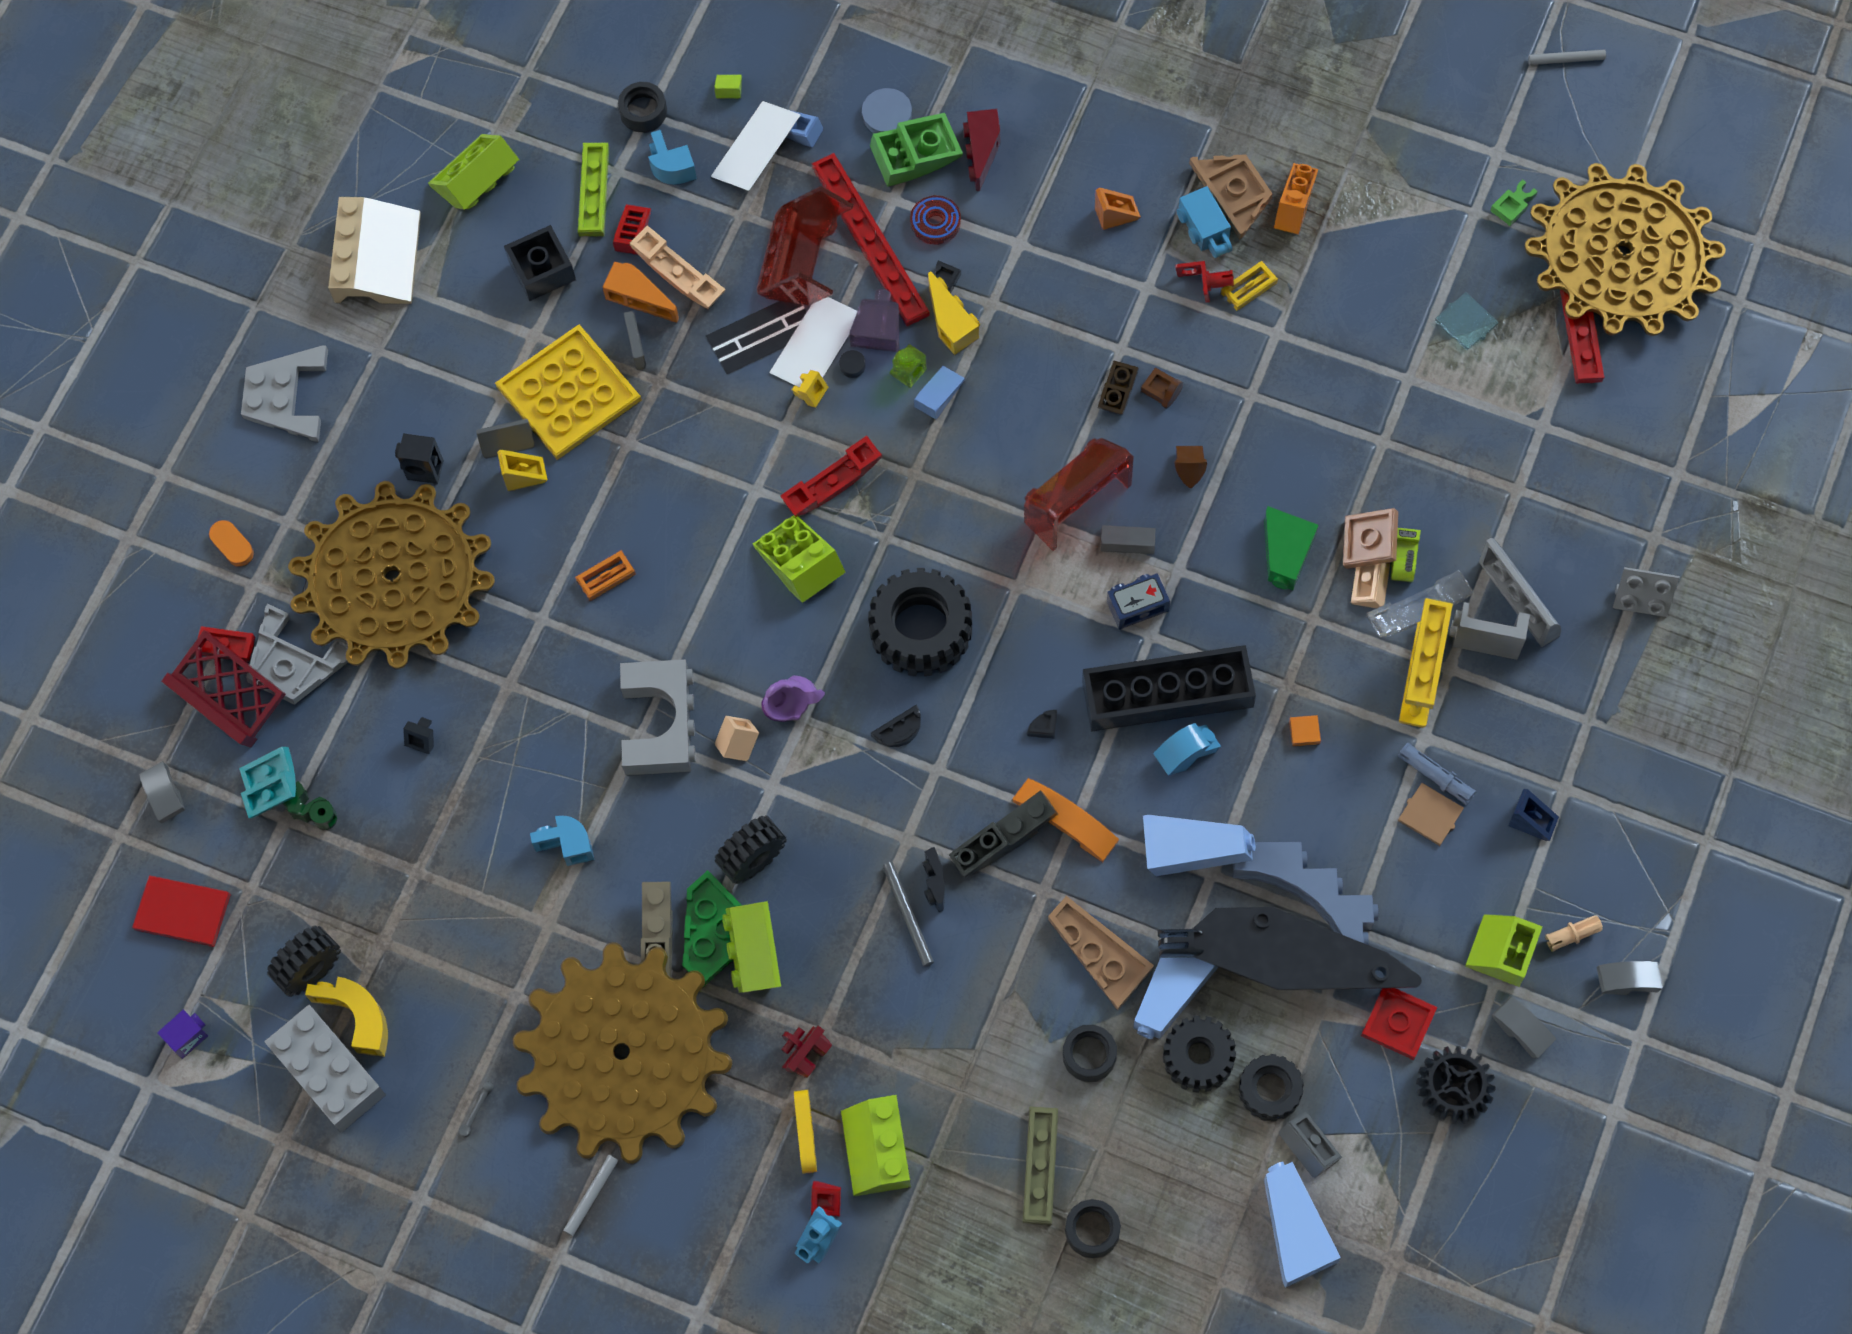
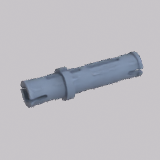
(1433, 771)

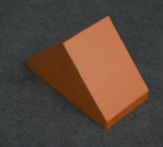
(1114, 208)

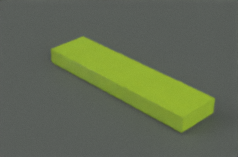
(593, 189)

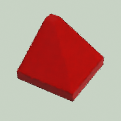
(826, 1197)

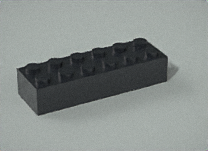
(1168, 688)

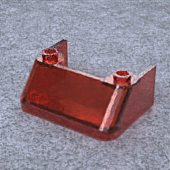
(795, 247)
(1074, 486)

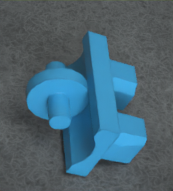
(817, 1236)

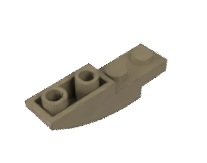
(657, 920)

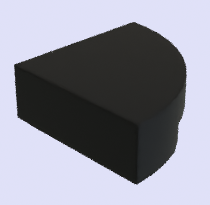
(948, 274)
(1043, 725)

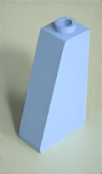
(1190, 845)
(1169, 993)
(1298, 1230)

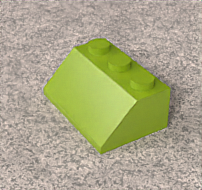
(474, 171)
(752, 947)
(875, 1146)

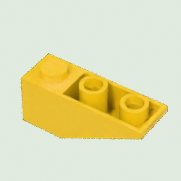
(953, 323)

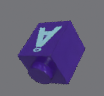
(183, 1033)

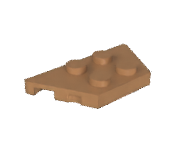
(1235, 188)

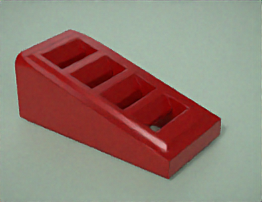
(622, 244)

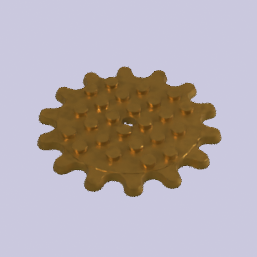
(1628, 212)
(386, 535)
(628, 1096)

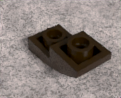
(1118, 387)

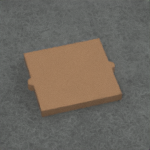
(1430, 814)

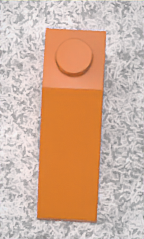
(633, 289)

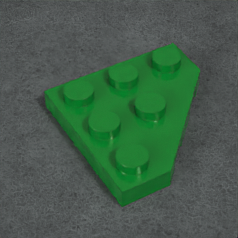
(704, 930)

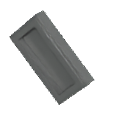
(635, 340)

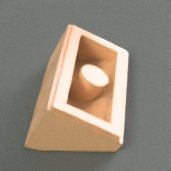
(1370, 585)

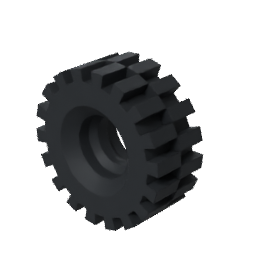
(750, 849)
(303, 960)
(1199, 1075)

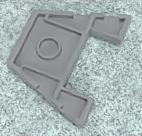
(272, 392)
(289, 666)

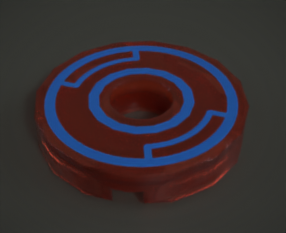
(930, 207)

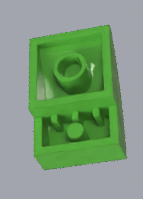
(915, 148)

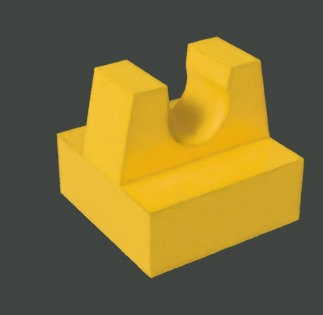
(811, 389)

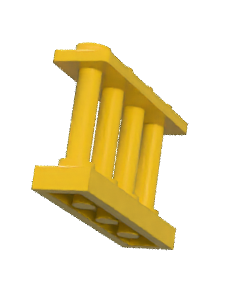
(1425, 663)

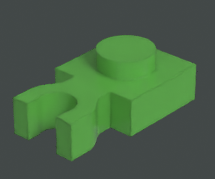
(1513, 205)

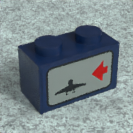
(1138, 600)

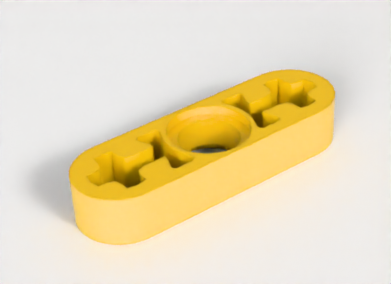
(805, 1131)

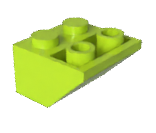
(1504, 947)

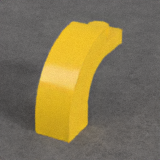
(370, 1023)

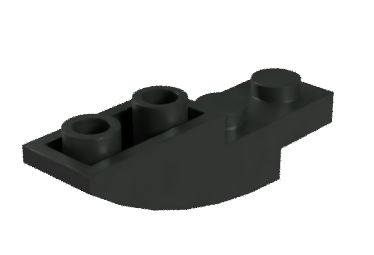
(1004, 836)

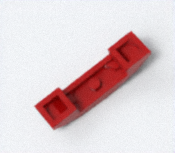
(834, 479)

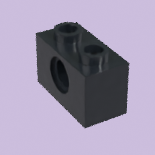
(419, 458)

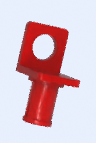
(1210, 280)

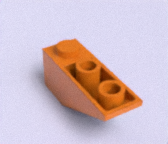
(1295, 198)

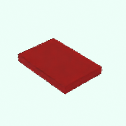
(181, 911)

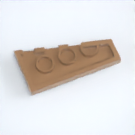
(1104, 955)

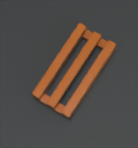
(609, 584)

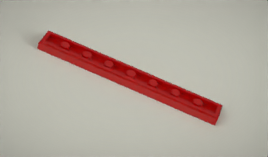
(872, 241)

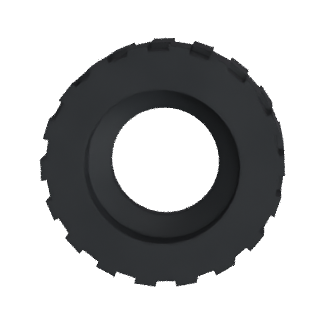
(1271, 1109)

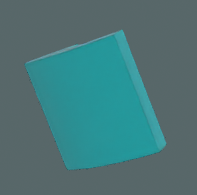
(268, 782)

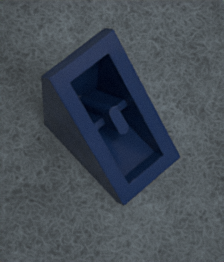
(1533, 816)

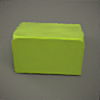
(728, 86)

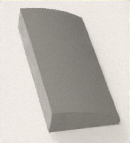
(1519, 592)

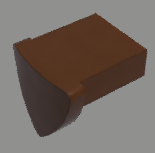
(1162, 387)
(1190, 464)

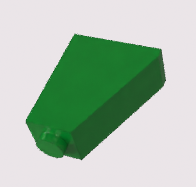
(1287, 546)

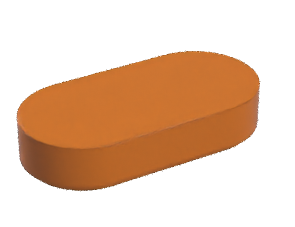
(231, 543)

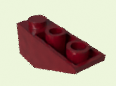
(984, 139)

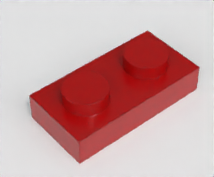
(239, 642)

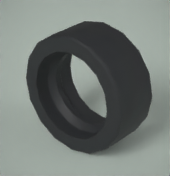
(648, 122)
(1097, 1032)
(1092, 1206)

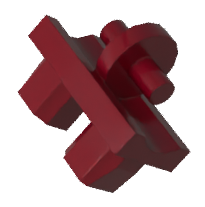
(813, 1040)

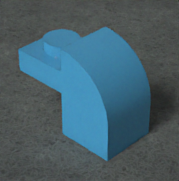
(672, 165)
(1185, 747)
(569, 835)

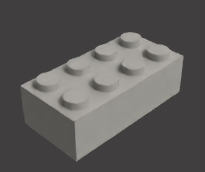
(325, 1068)

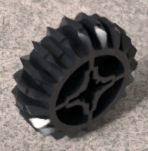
(1461, 1095)

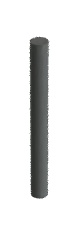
(908, 914)

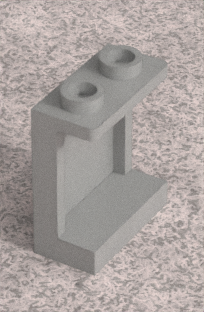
(1489, 636)

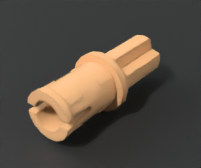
(1573, 933)

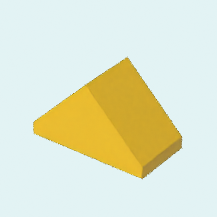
(521, 469)

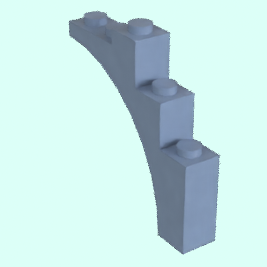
(1320, 888)

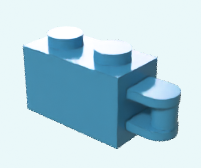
(1205, 222)

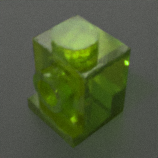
(905, 364)

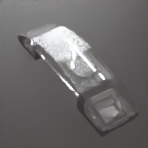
(1407, 613)

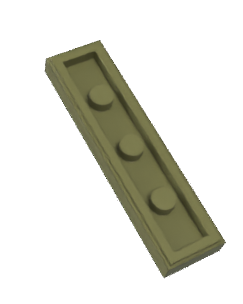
(1040, 1165)

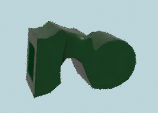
(317, 810)

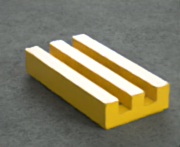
(1233, 298)

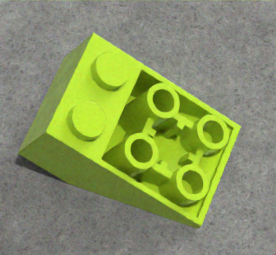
(800, 557)

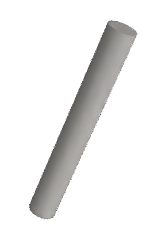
(1564, 57)
(590, 1195)

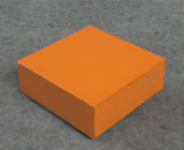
(1305, 730)

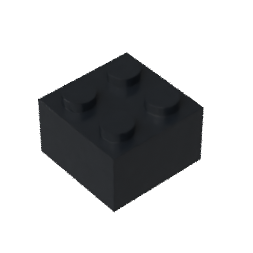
(540, 263)

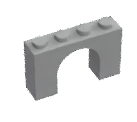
(672, 749)

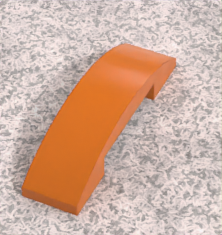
(1072, 820)

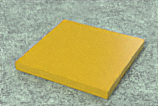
(568, 391)

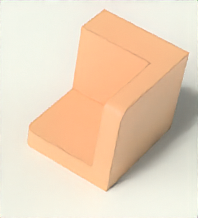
(736, 738)

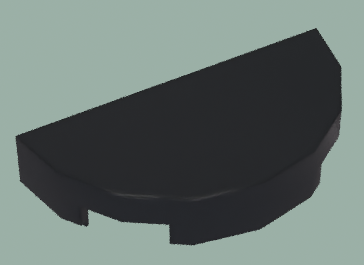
(900, 729)

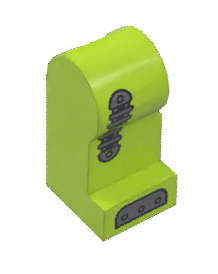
(1407, 547)

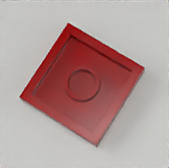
(1399, 1022)

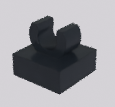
(419, 735)

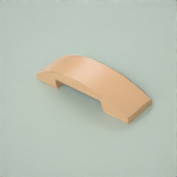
(676, 270)

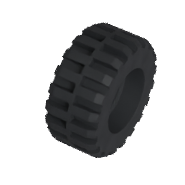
(920, 589)

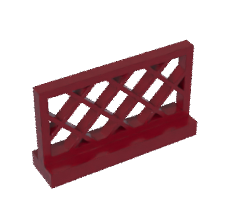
(215, 710)

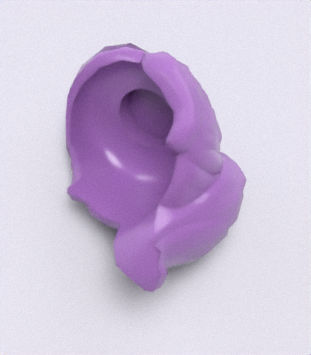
(790, 698)

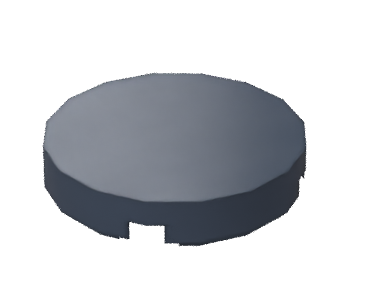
(885, 109)

